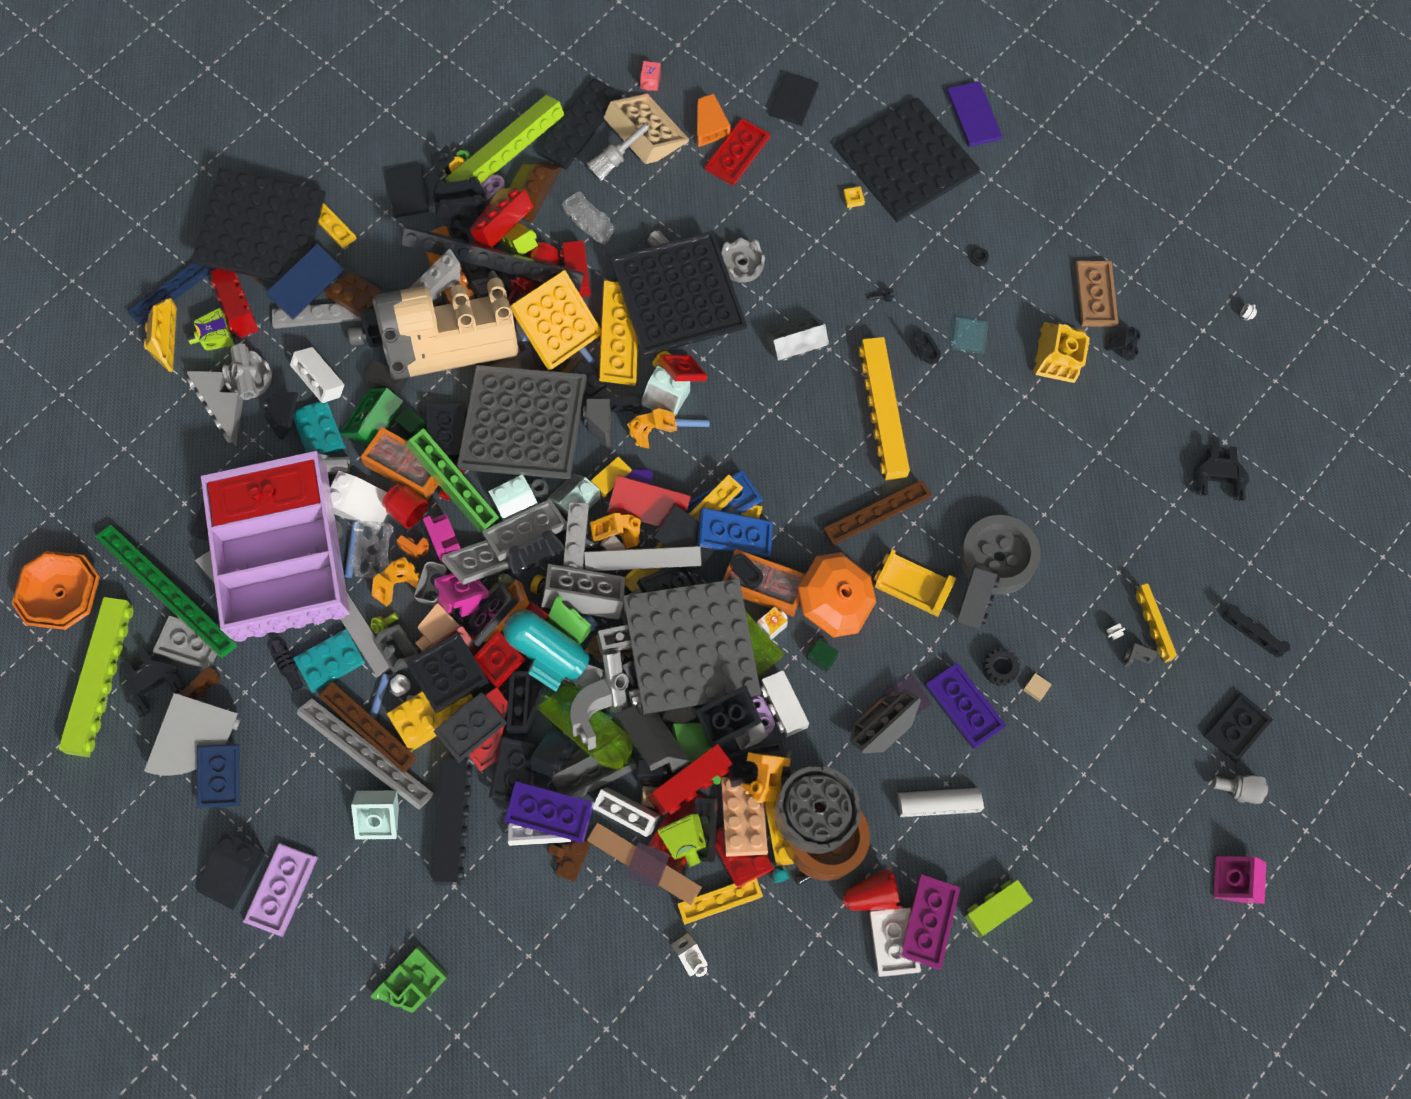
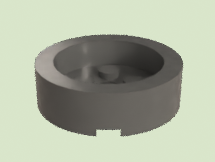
(1010, 539)
(817, 830)

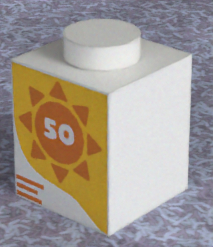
(773, 622)

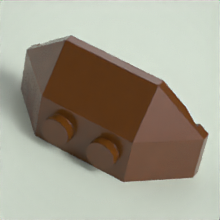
(537, 181)

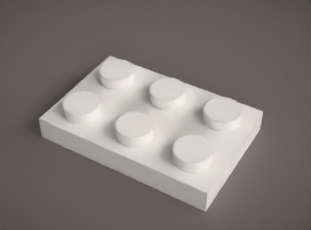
(888, 934)

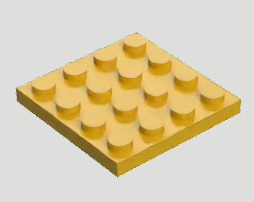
(556, 320)

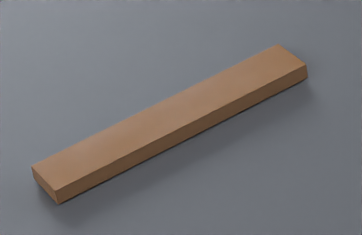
(624, 851)

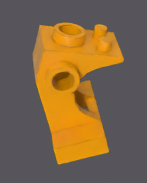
(658, 418)
(624, 525)
(383, 584)
(769, 776)

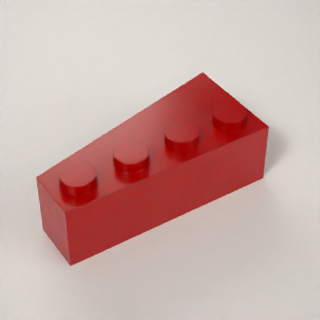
(500, 216)
(234, 303)
(689, 780)

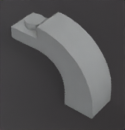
(586, 703)

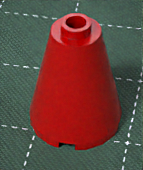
(874, 893)

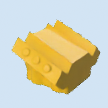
(1061, 352)

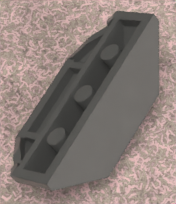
(885, 722)

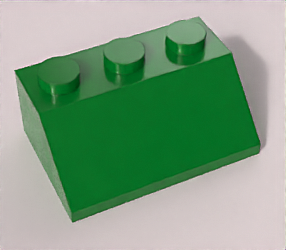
(371, 415)

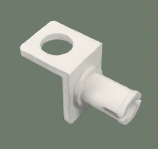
(690, 956)

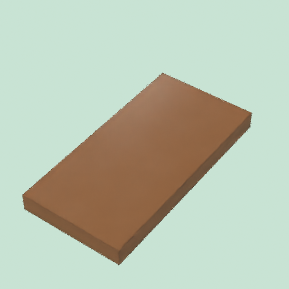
(1096, 294)

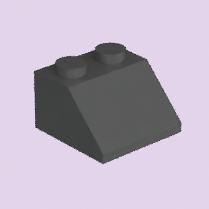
(598, 418)

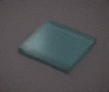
(970, 335)

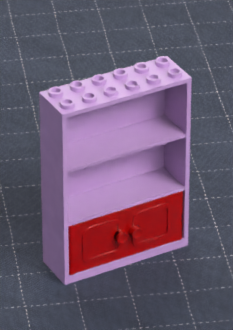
(274, 546)

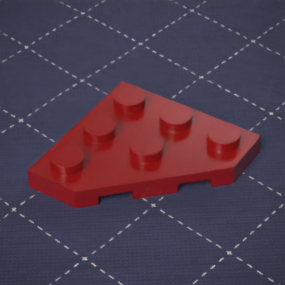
(487, 752)

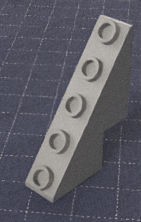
(440, 276)
(223, 404)

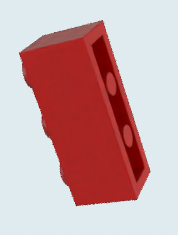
(575, 259)

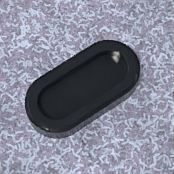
(746, 570)

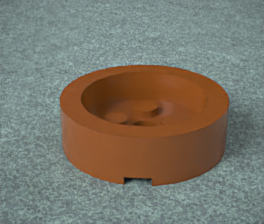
(837, 862)

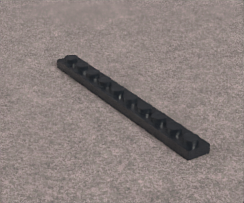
(486, 256)

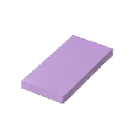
(280, 890)

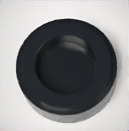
(979, 257)

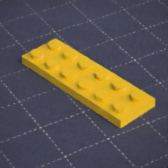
(617, 339)

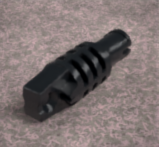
(286, 665)

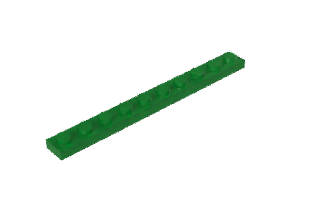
(166, 591)

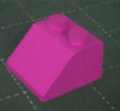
(1240, 879)

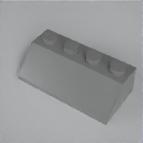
(584, 591)

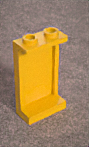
(913, 583)

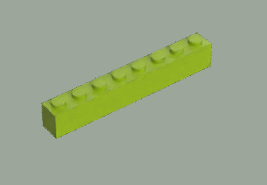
(510, 141)
(96, 677)

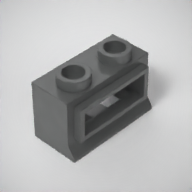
(402, 643)

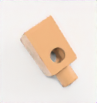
(434, 627)

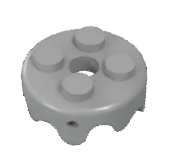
(743, 250)
(262, 378)

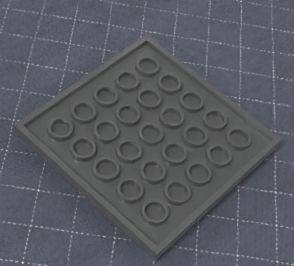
(522, 422)
(690, 645)

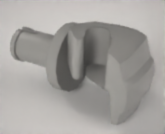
(1244, 788)

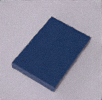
(218, 775)

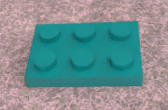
(318, 428)
(329, 660)

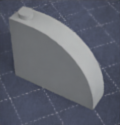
(185, 727)

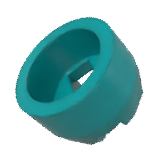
(780, 874)

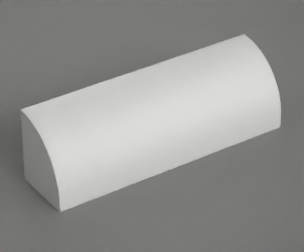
(940, 802)

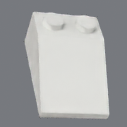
(357, 499)

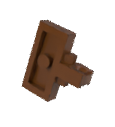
(570, 858)

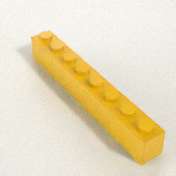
(884, 409)

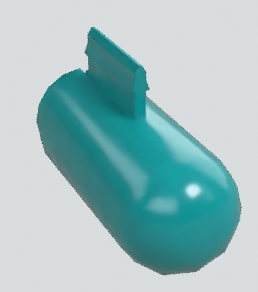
(550, 649)

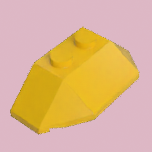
(161, 333)

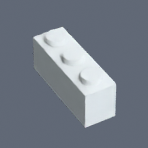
(317, 374)
(783, 704)
(626, 811)

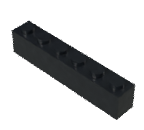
(451, 822)

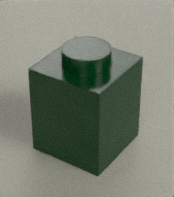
(410, 422)
(822, 655)

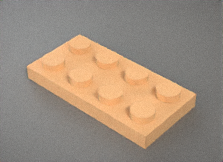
(743, 822)

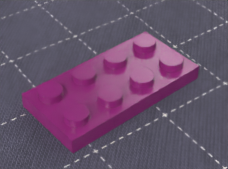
(929, 922)

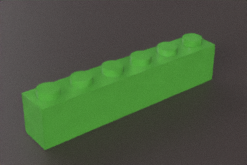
(451, 480)

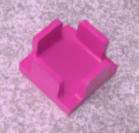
(441, 535)
(455, 594)

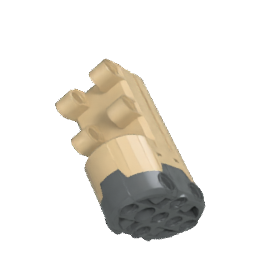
(444, 337)

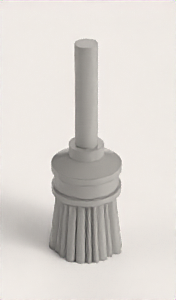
(613, 155)

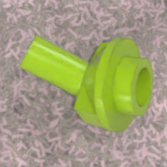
(379, 624)

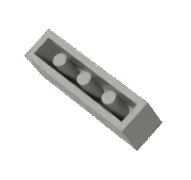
(613, 639)

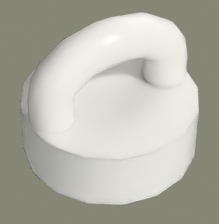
(400, 685)

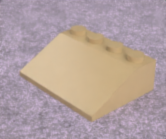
(659, 140)

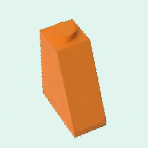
(712, 122)

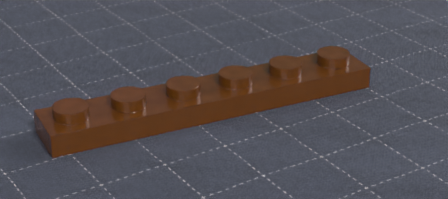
(877, 513)
(368, 727)

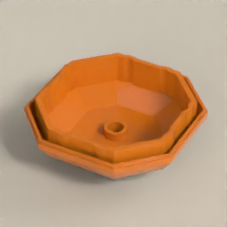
(45, 579)
(823, 599)

